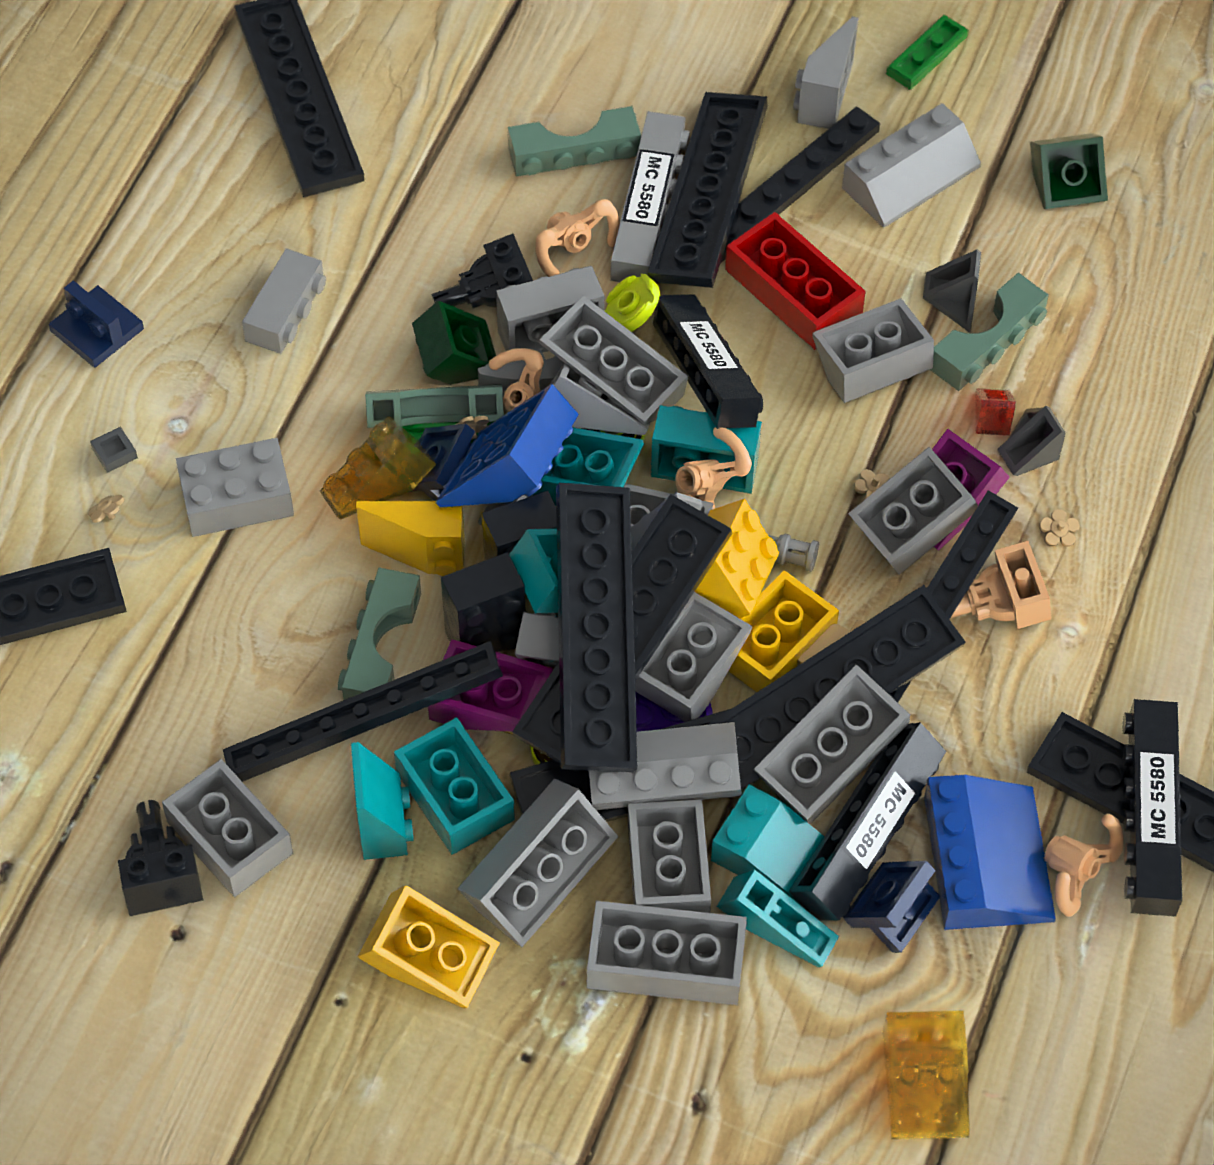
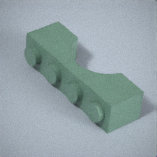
(539, 150)
(963, 356)
(434, 404)
(390, 603)

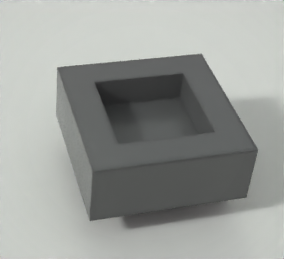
(113, 449)

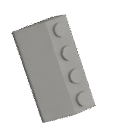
(911, 165)
(615, 361)
(832, 744)
(674, 767)
(538, 861)

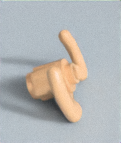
(574, 232)
(529, 380)
(707, 477)
(1080, 862)

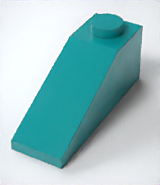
(777, 918)

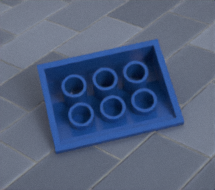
(512, 453)
(987, 853)

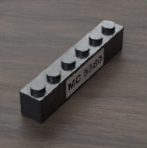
(707, 362)
(1153, 808)
(867, 823)

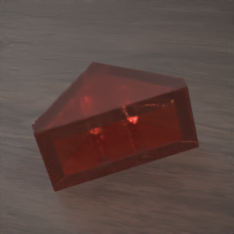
(994, 411)

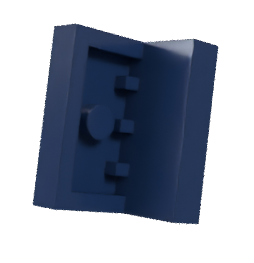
(94, 323)
(447, 448)
(895, 902)

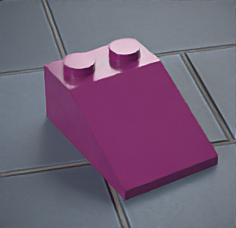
(972, 470)
(496, 703)

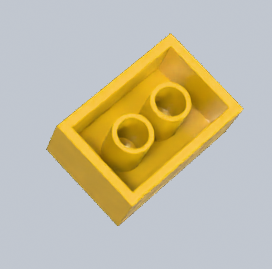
(742, 564)
(783, 627)

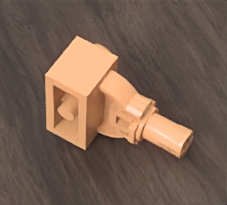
(1009, 589)

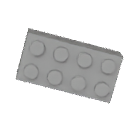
(666, 952)

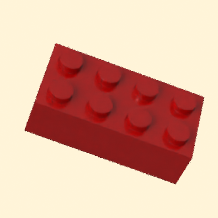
(793, 278)

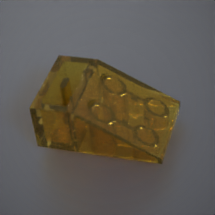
(378, 469)
(927, 1074)

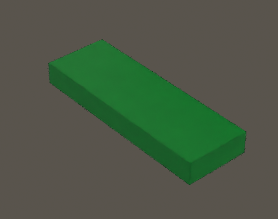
(927, 52)

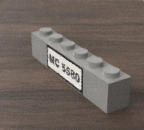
(649, 193)

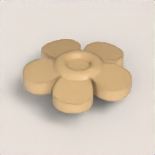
(477, 423)
(869, 482)
(107, 506)
(1059, 529)

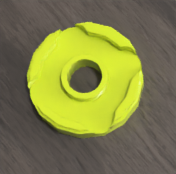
(633, 301)

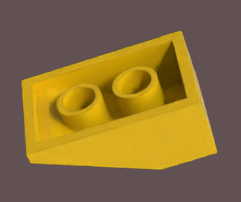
(414, 533)
(428, 947)

